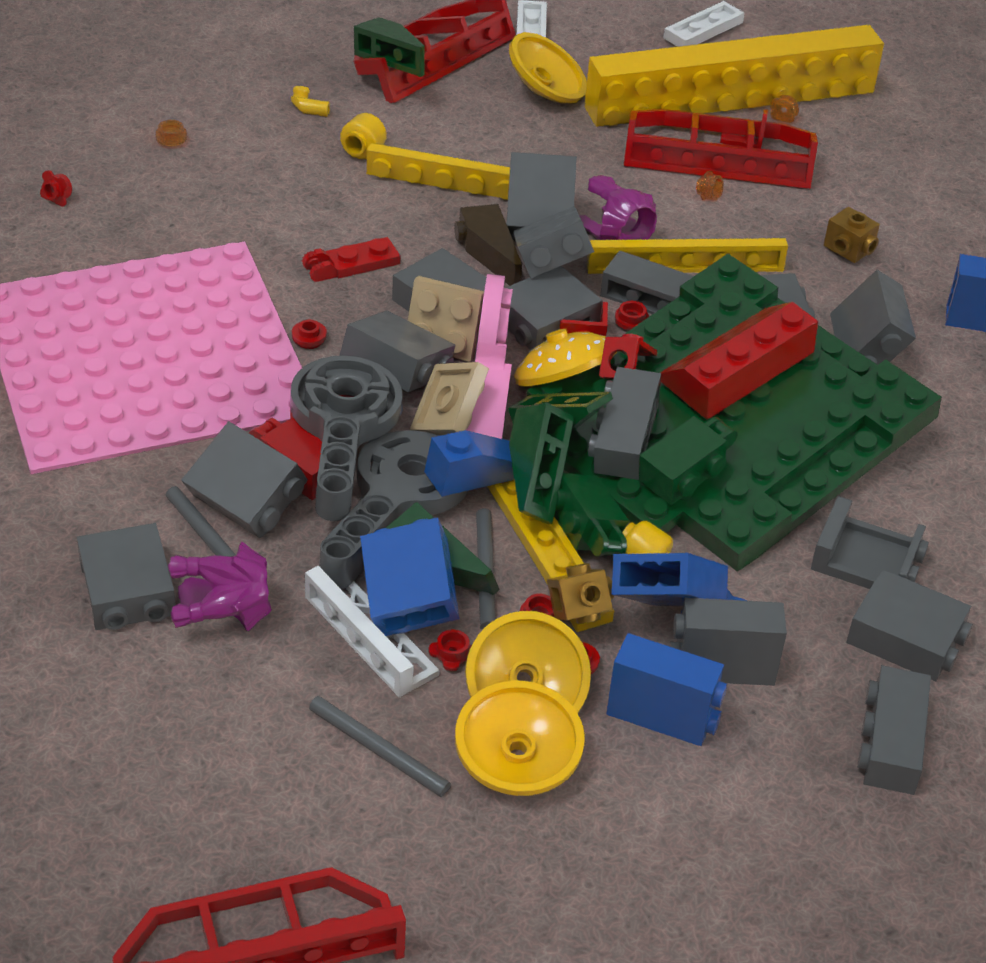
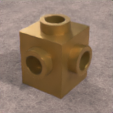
(851, 234)
(581, 594)

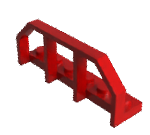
(449, 54)
(722, 159)
(326, 942)

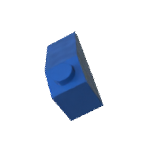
(467, 462)

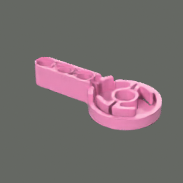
(491, 351)

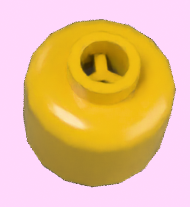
(360, 132)
(646, 538)

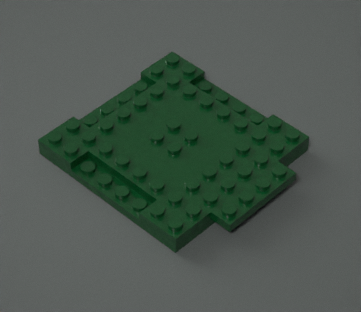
(797, 434)

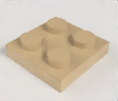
(448, 312)
(450, 398)

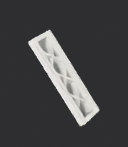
(364, 637)

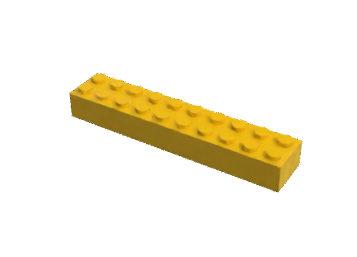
(733, 73)

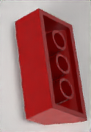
(742, 358)

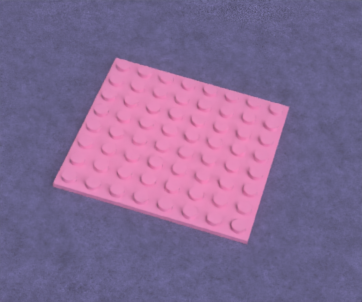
(142, 355)

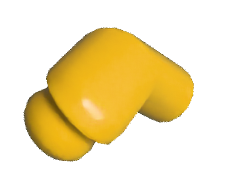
(307, 105)

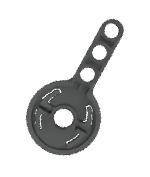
(343, 421)
(385, 495)

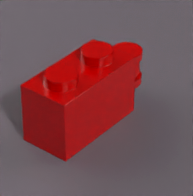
(295, 444)

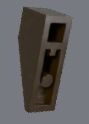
(489, 240)

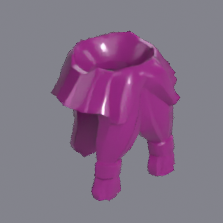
(619, 207)
(229, 588)

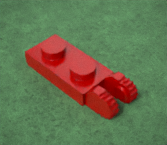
(351, 259)

